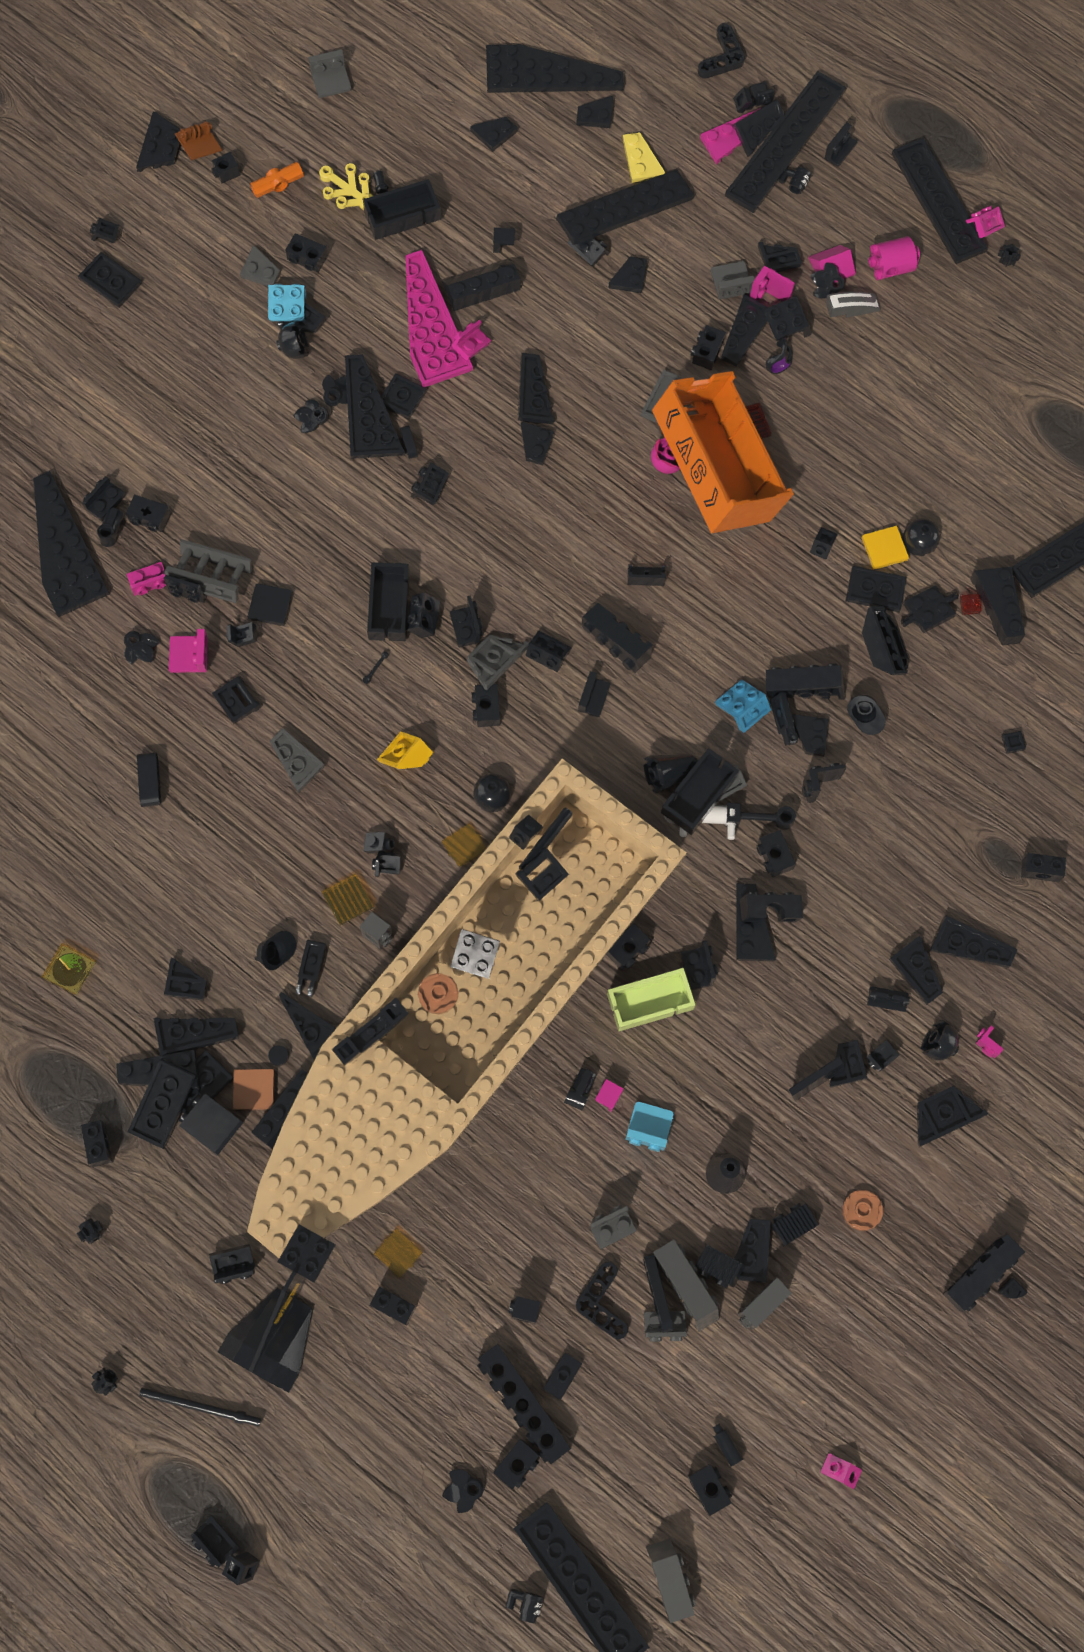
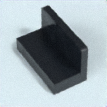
(593, 695)

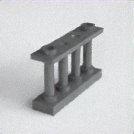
(212, 585)

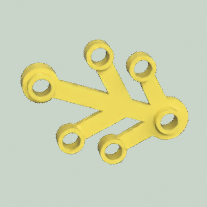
(347, 189)

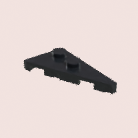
(310, 1027)

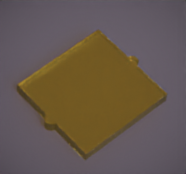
(464, 845)
(398, 1253)

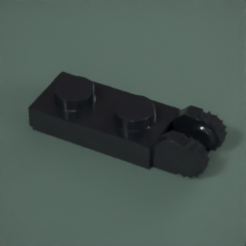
(310, 965)

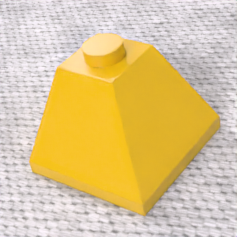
(406, 752)

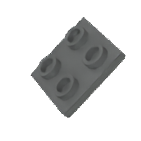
(329, 73)
(731, 280)
(612, 1227)

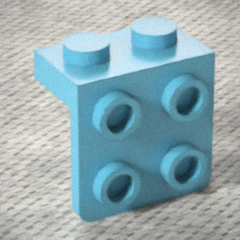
(286, 302)
(649, 1126)

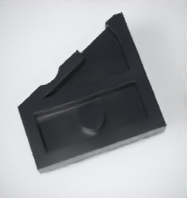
(494, 132)
(630, 276)
(312, 320)

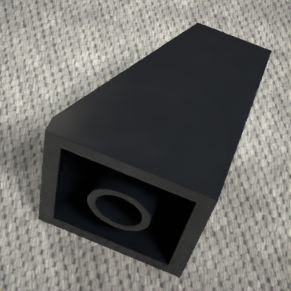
(210, 1123)

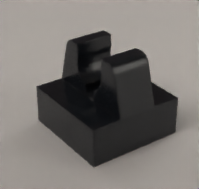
(743, 100)

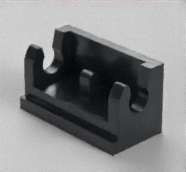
(646, 575)

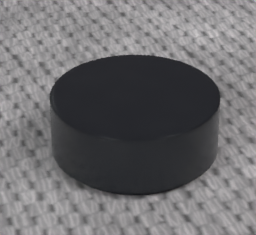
(278, 1055)

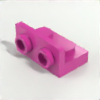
(987, 221)
(470, 341)
(147, 579)

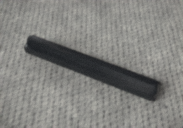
(548, 836)

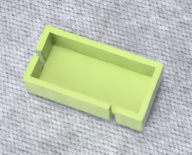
(651, 999)

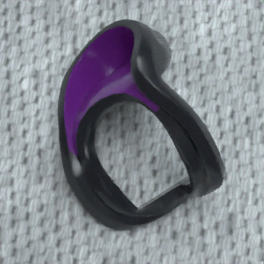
(778, 363)

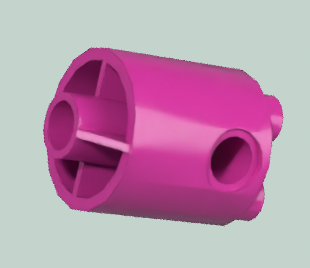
(894, 257)

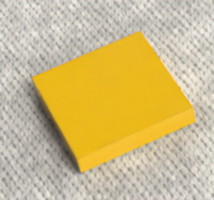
(885, 547)

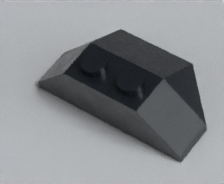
(884, 642)

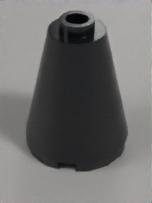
(667, 770)
(720, 1178)

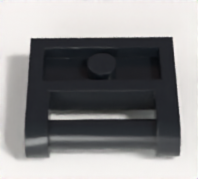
(231, 703)
(546, 879)

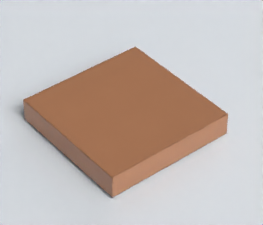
(253, 1089)

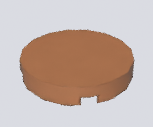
(438, 993)
(862, 1210)

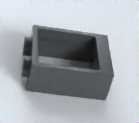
(763, 1304)

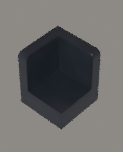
(503, 236)

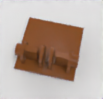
(198, 141)

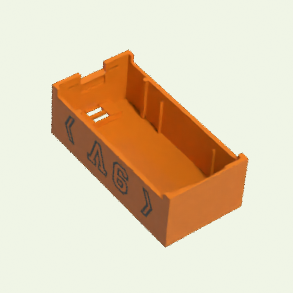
(720, 453)

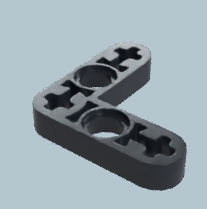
(727, 57)
(594, 1299)

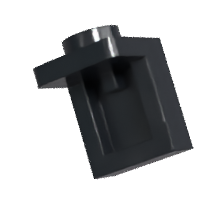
(242, 634)
(525, 831)
(379, 842)
(387, 863)
(883, 1055)

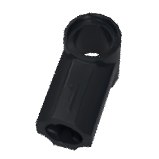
(110, 526)
(579, 1092)

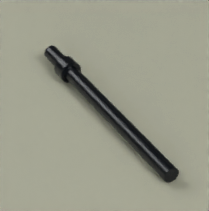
(240, 1416)

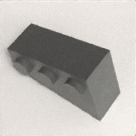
(671, 1580)

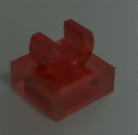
(970, 604)

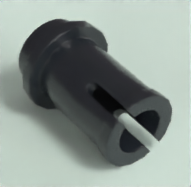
(381, 185)

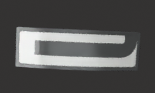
(851, 304)

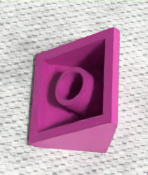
(838, 256)

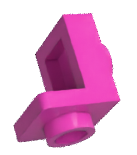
(988, 1046)

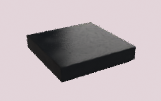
(403, 396)
(269, 604)

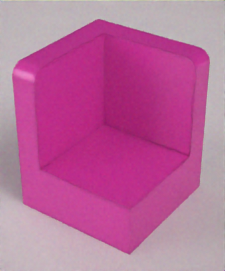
(609, 1094)

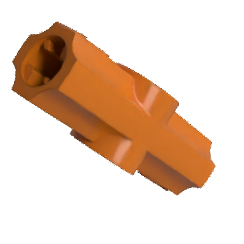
(276, 179)

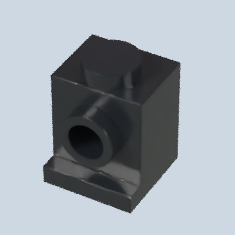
(241, 1568)

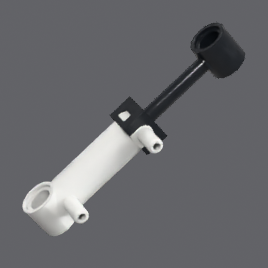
(731, 815)

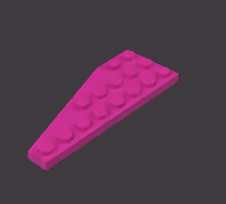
(430, 326)

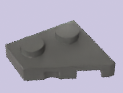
(259, 269)

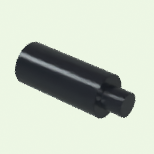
(727, 1445)

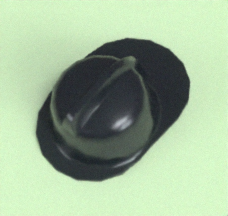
(866, 714)
(276, 950)

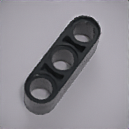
(148, 779)

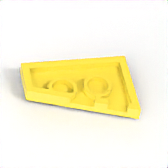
(640, 158)

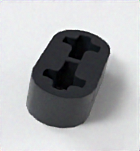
(408, 442)

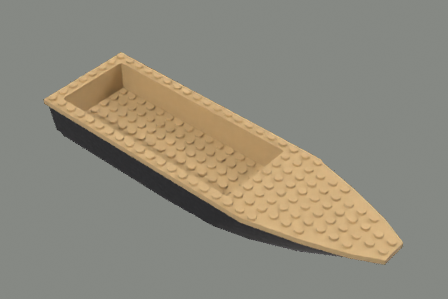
(415, 1091)

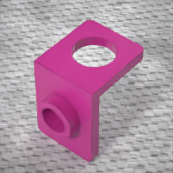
(840, 1470)

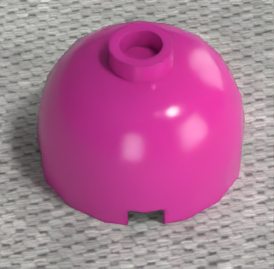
(663, 458)

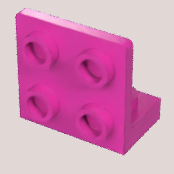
(773, 283)
(188, 653)

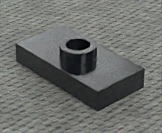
(562, 1376)

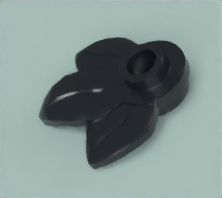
(825, 280)
(335, 388)
(309, 416)
(141, 649)
(459, 1491)

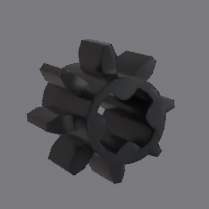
(1009, 255)
(90, 1231)
(104, 1381)

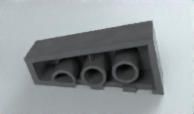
(687, 1284)

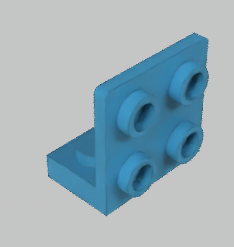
(744, 704)

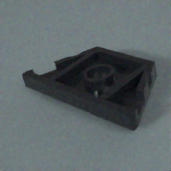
(159, 145)
(945, 1114)

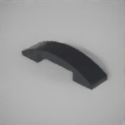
(371, 1032)

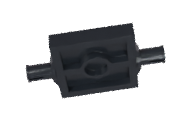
(929, 609)

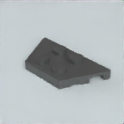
(494, 658)

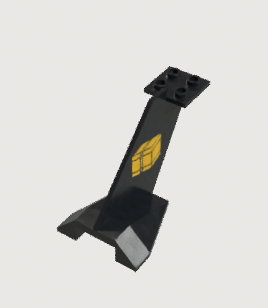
(275, 1333)

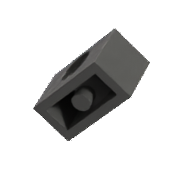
(376, 931)

